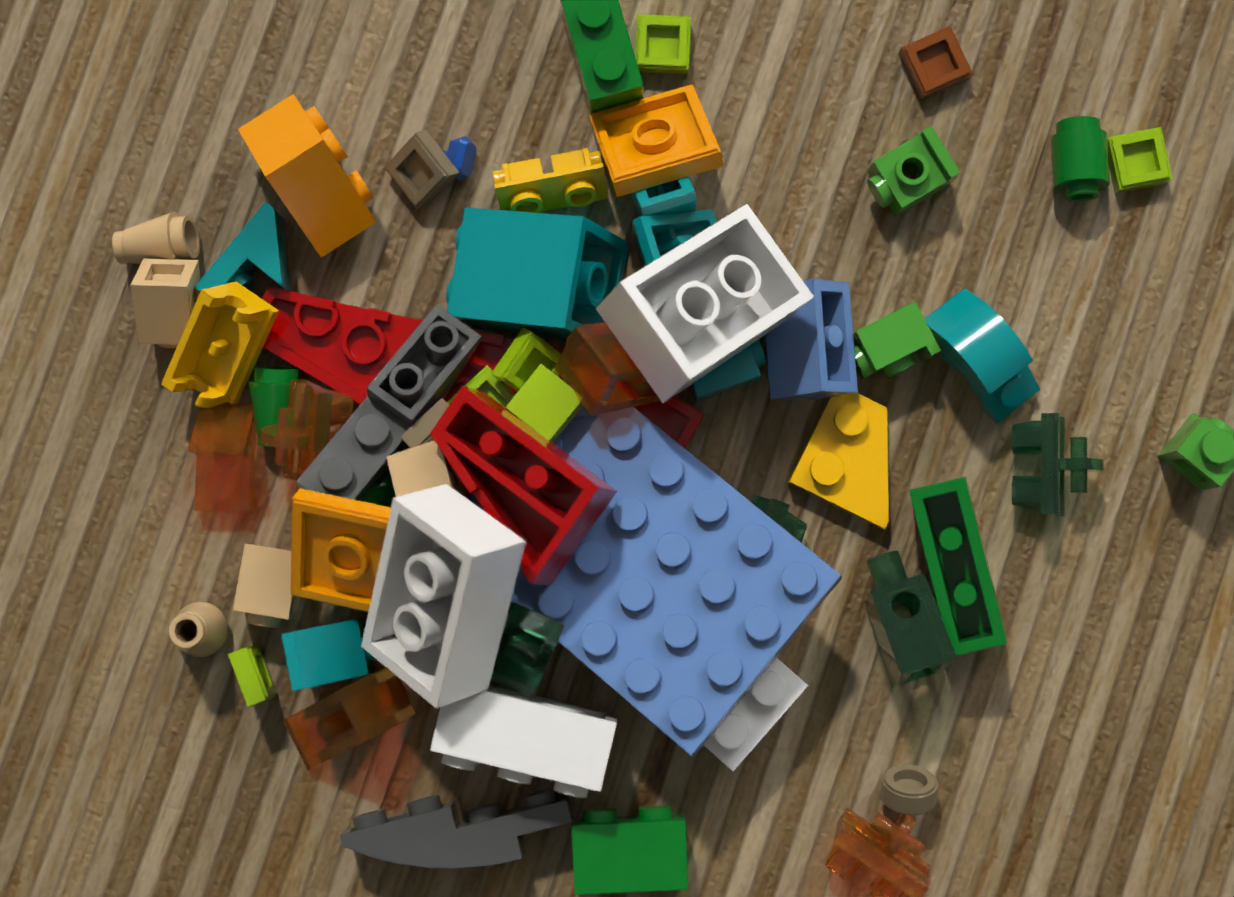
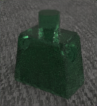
(913, 645)

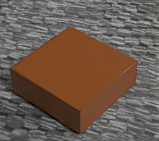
(935, 63)

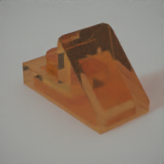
(225, 459)

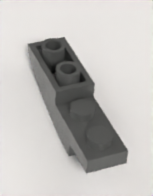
(396, 399)
(437, 839)

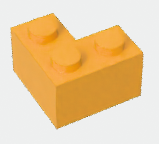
(304, 169)

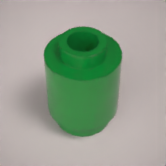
(1080, 158)

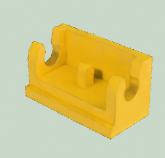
(220, 344)

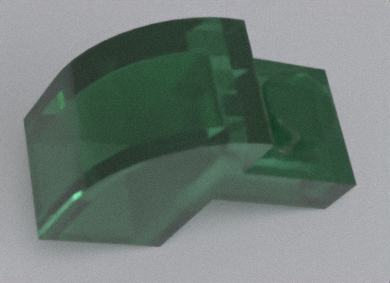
(525, 649)

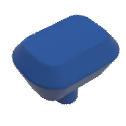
(462, 155)

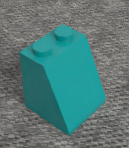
(533, 271)

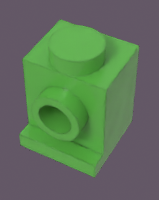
(931, 161)
(893, 342)
(1202, 451)

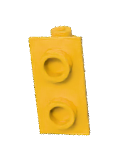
(575, 182)

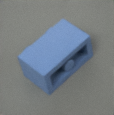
(814, 349)

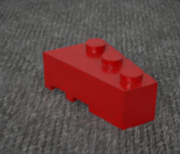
(521, 480)

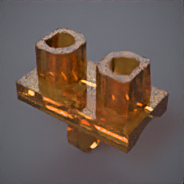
(305, 425)
(884, 848)

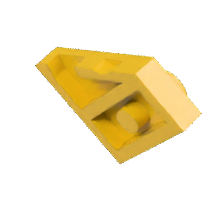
(848, 458)

